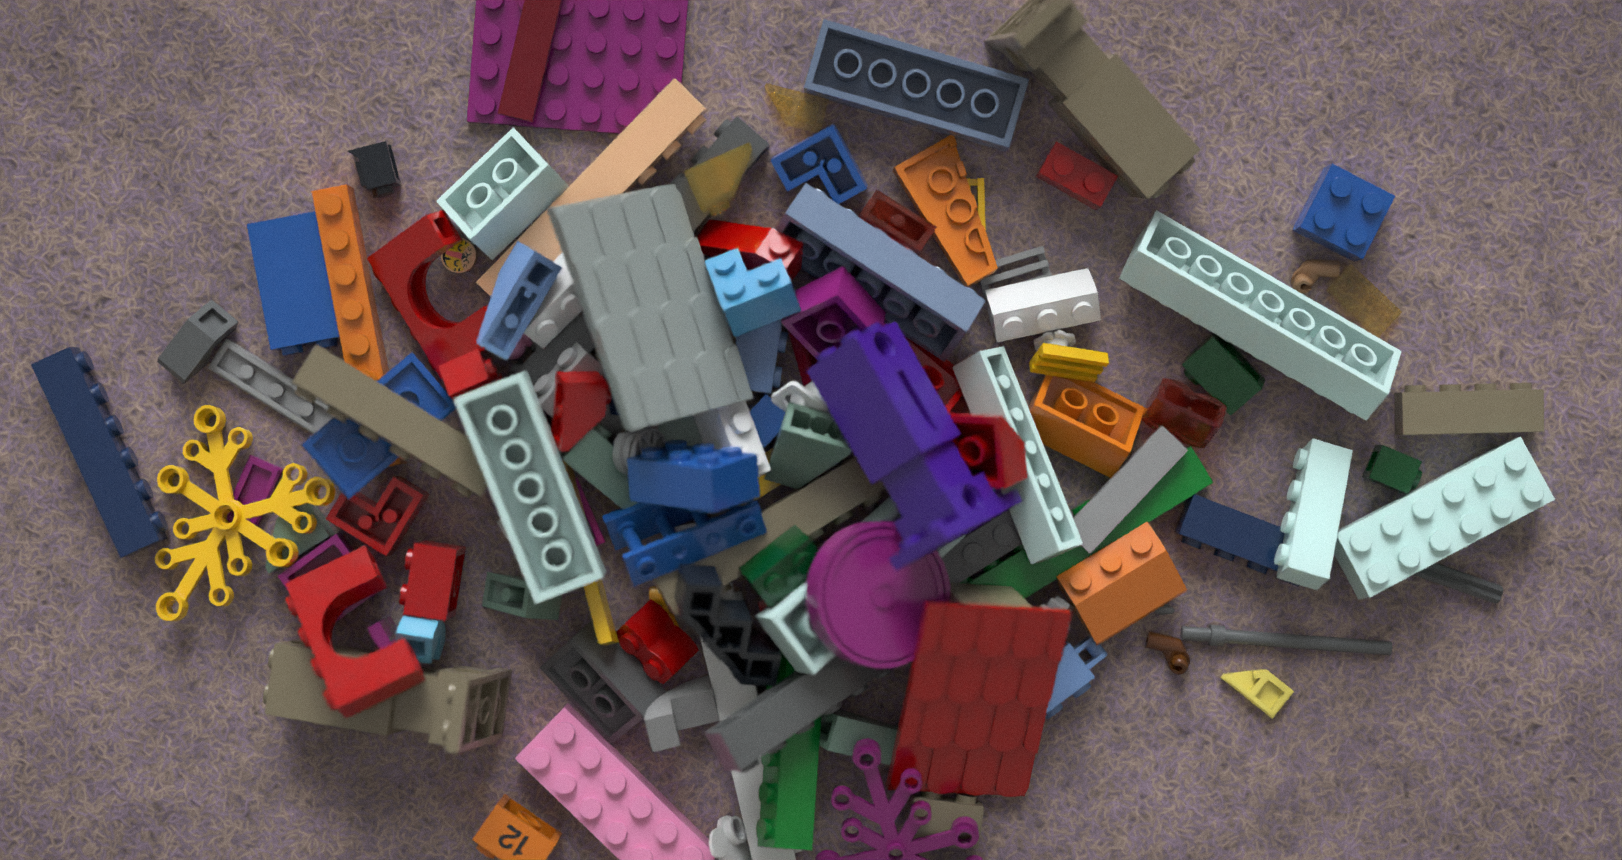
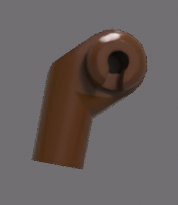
(1173, 651)

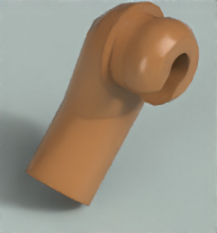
(1310, 272)

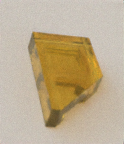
(798, 108)

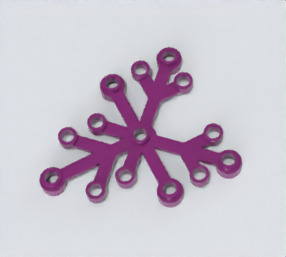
(885, 812)

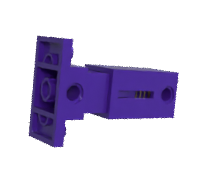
(904, 440)

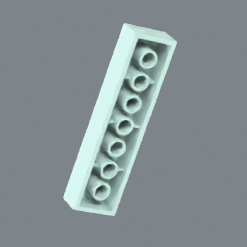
(1261, 315)

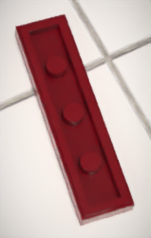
(529, 59)

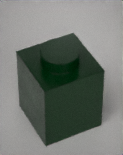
(1393, 469)

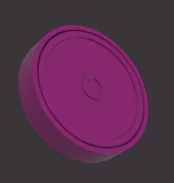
(864, 605)

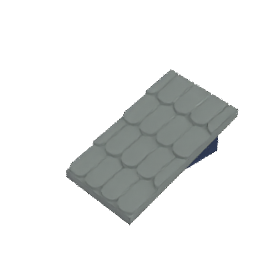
(650, 305)

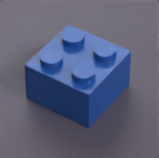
(1343, 212)

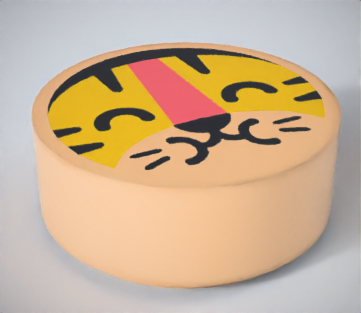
(460, 257)

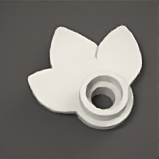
(729, 840)

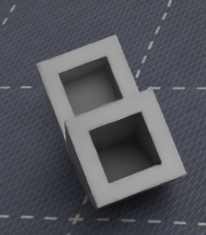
(680, 709)

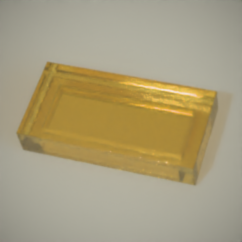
(1363, 300)

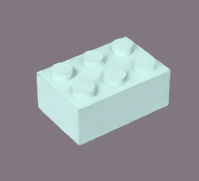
(502, 194)

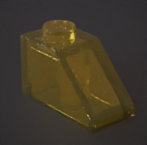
(719, 179)

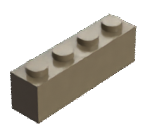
(1469, 411)

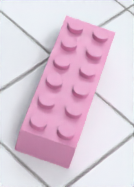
(609, 793)

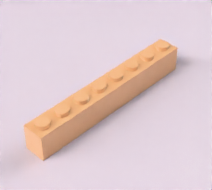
(619, 166)

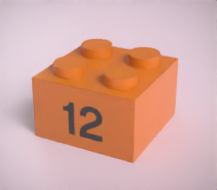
(515, 833)

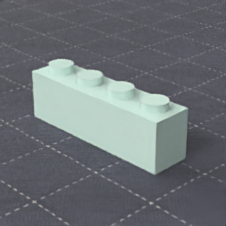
(1313, 514)

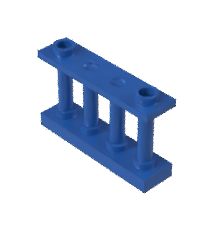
(684, 547)

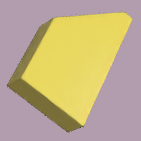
(1260, 688)

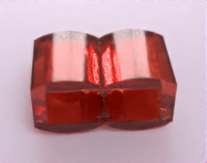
(1186, 414)

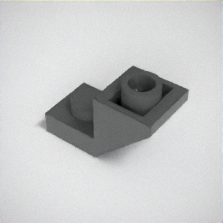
(194, 342)

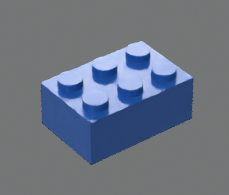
(693, 476)

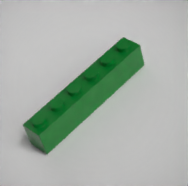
(789, 787)

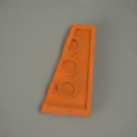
(942, 196)

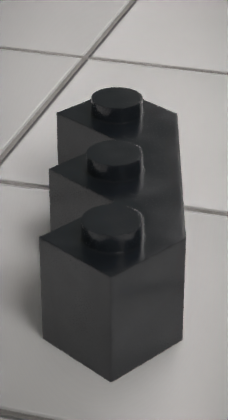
(725, 626)

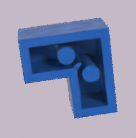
(824, 155)

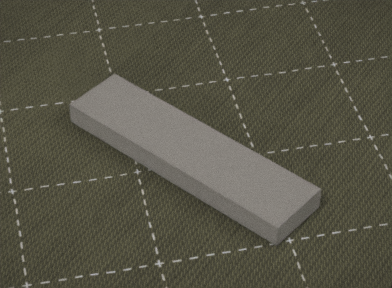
(267, 385)
(1127, 487)

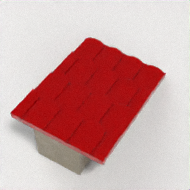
(978, 692)

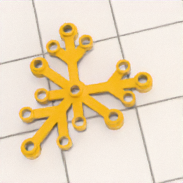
(207, 553)

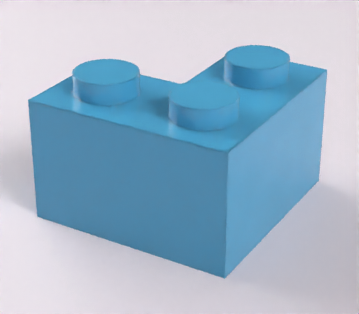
(751, 296)

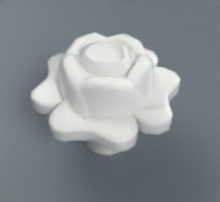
(1055, 337)

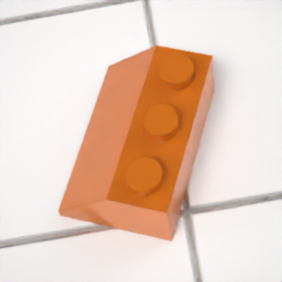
(1085, 422)
(1121, 583)

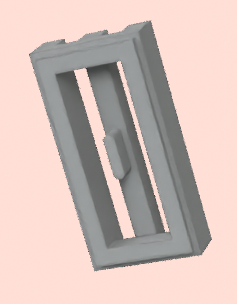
(1042, 264)

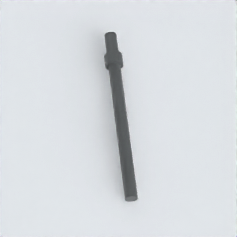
(1217, 635)

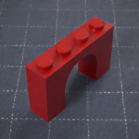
(403, 271)
(318, 602)

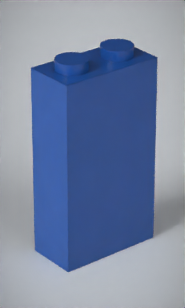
(293, 283)

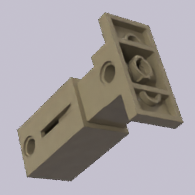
(1097, 96)
(454, 705)

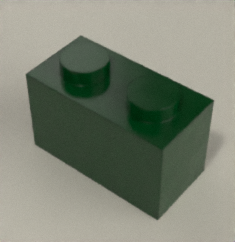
(1223, 372)
(780, 566)

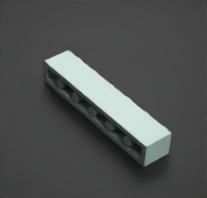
(1043, 514)

